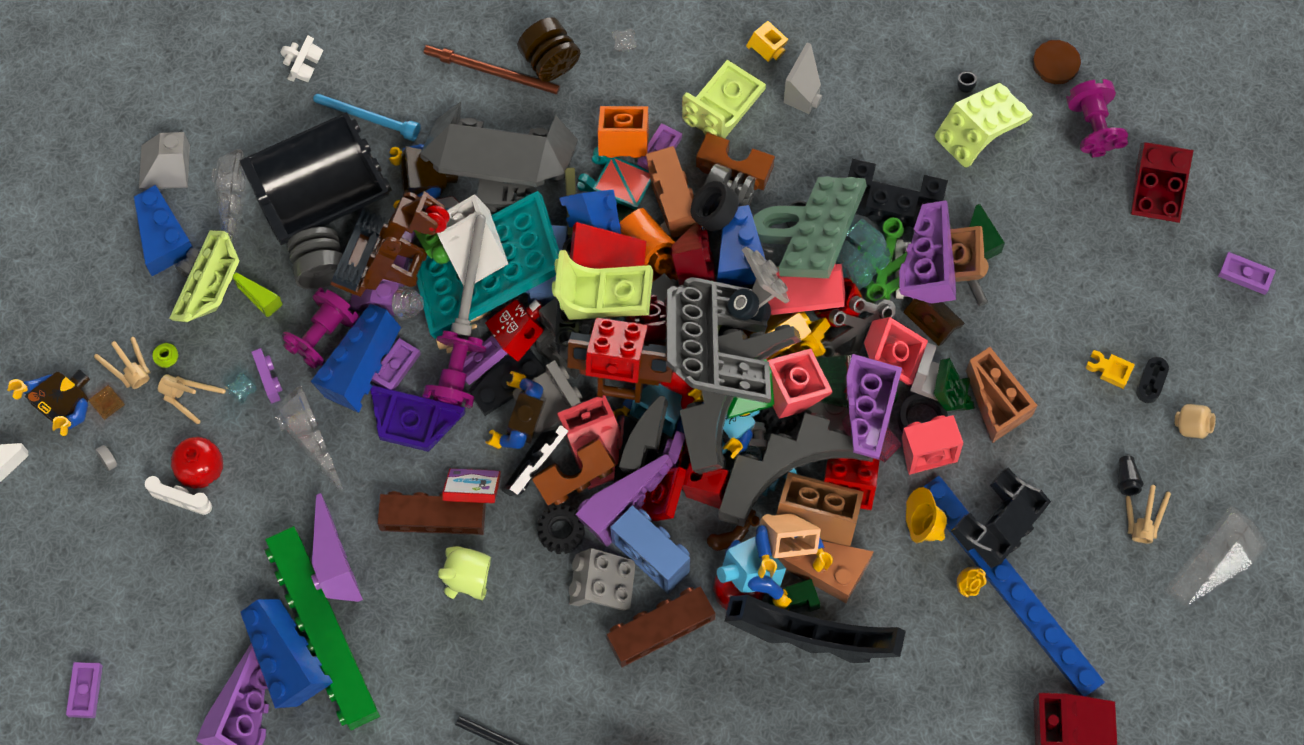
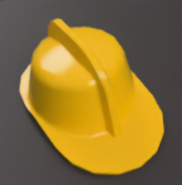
(923, 517)

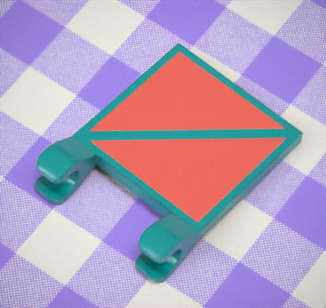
(626, 179)

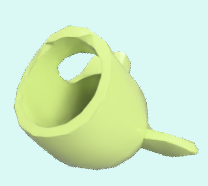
(465, 572)

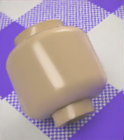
(1195, 421)

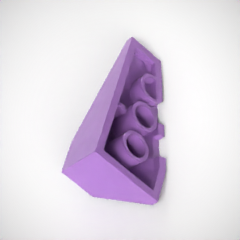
(383, 294)
(870, 402)
(612, 502)
(329, 558)
(239, 707)

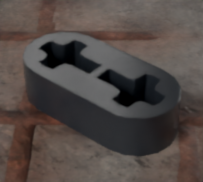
(1157, 381)

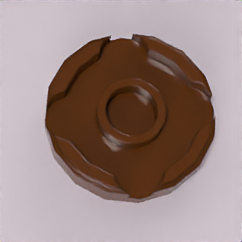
(1056, 61)

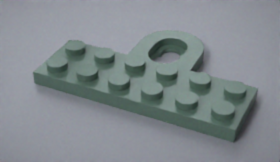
(819, 227)

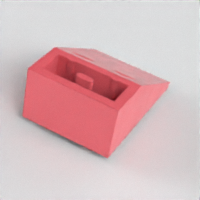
(585, 424)

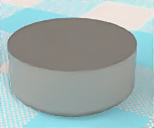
(106, 457)

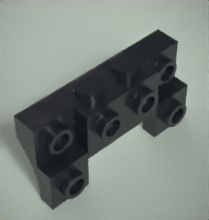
(889, 201)
(1007, 524)

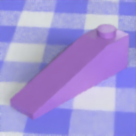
(929, 262)

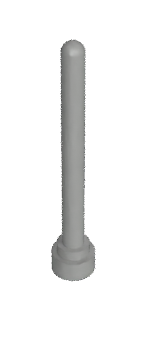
(462, 324)

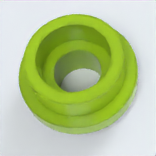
(168, 361)

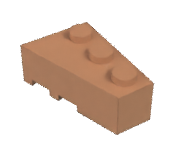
(671, 190)
(998, 394)
(840, 577)

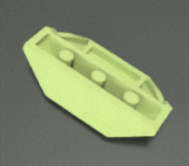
(207, 279)

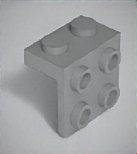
(558, 394)
(602, 580)

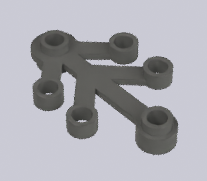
(858, 325)

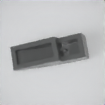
(645, 436)

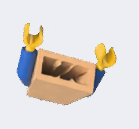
(787, 537)

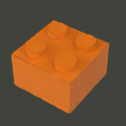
(623, 131)

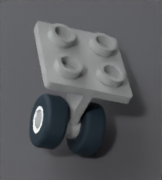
(754, 304)

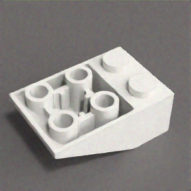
(458, 239)

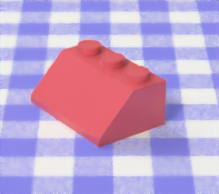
(811, 293)

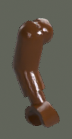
(724, 540)

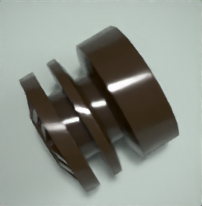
(548, 49)

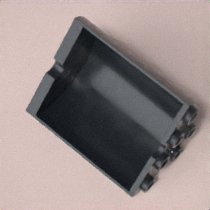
(315, 177)

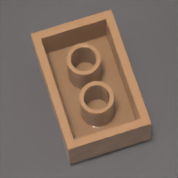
(823, 505)

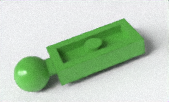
(433, 247)

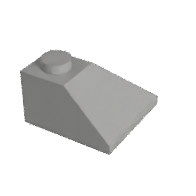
(803, 83)
(165, 161)

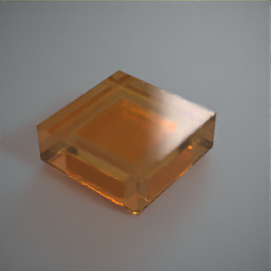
(106, 402)

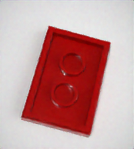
(604, 248)

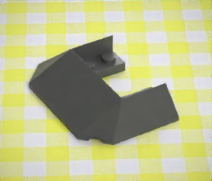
(473, 151)
(692, 342)

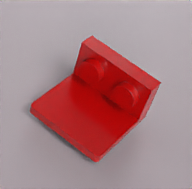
(615, 350)
(855, 475)

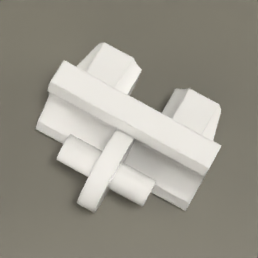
(307, 51)

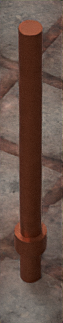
(448, 56)

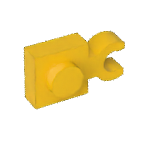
(1114, 370)

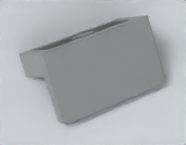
(926, 374)

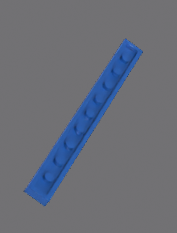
(1023, 603)

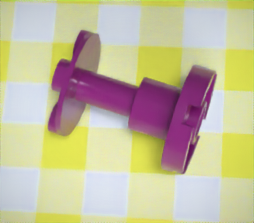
(1093, 102)
(329, 315)
(452, 379)

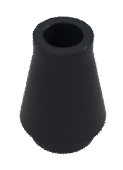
(1129, 477)

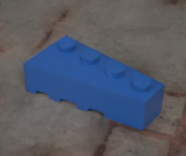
(593, 209)
(357, 358)
(283, 654)

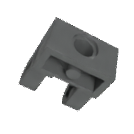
(498, 195)

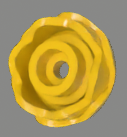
(970, 581)

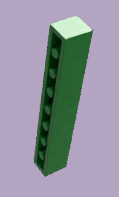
(322, 629)

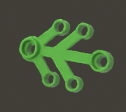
(882, 275)

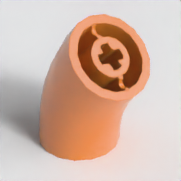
(658, 243)

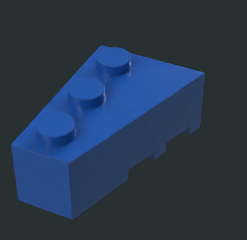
(160, 232)
(739, 233)

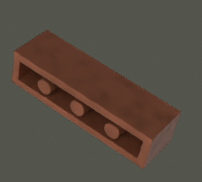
(429, 514)
(660, 626)

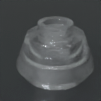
(406, 303)

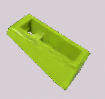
(261, 297)

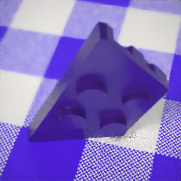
(412, 419)

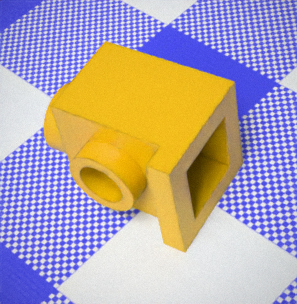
(768, 42)

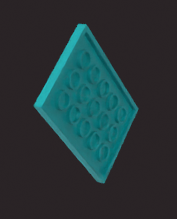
(531, 258)

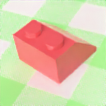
(895, 345)
(797, 383)
(931, 444)

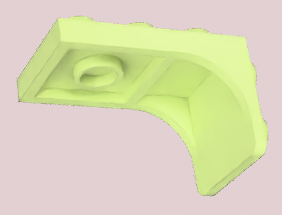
(722, 100)
(980, 120)
(601, 292)

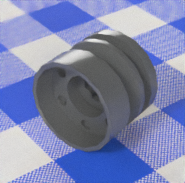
(723, 174)
(314, 257)

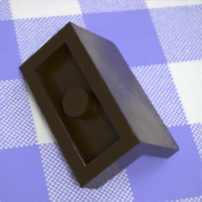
(934, 319)

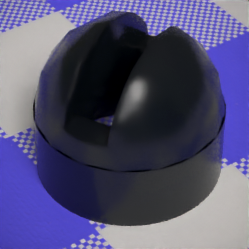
(966, 81)

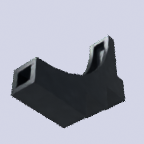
(812, 634)

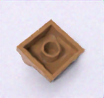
(968, 253)

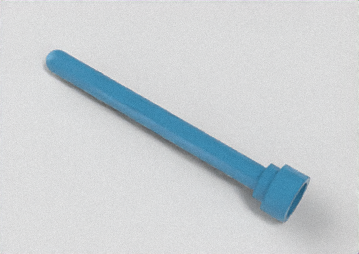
(406, 129)

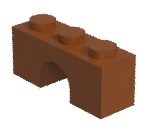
(715, 150)
(556, 485)

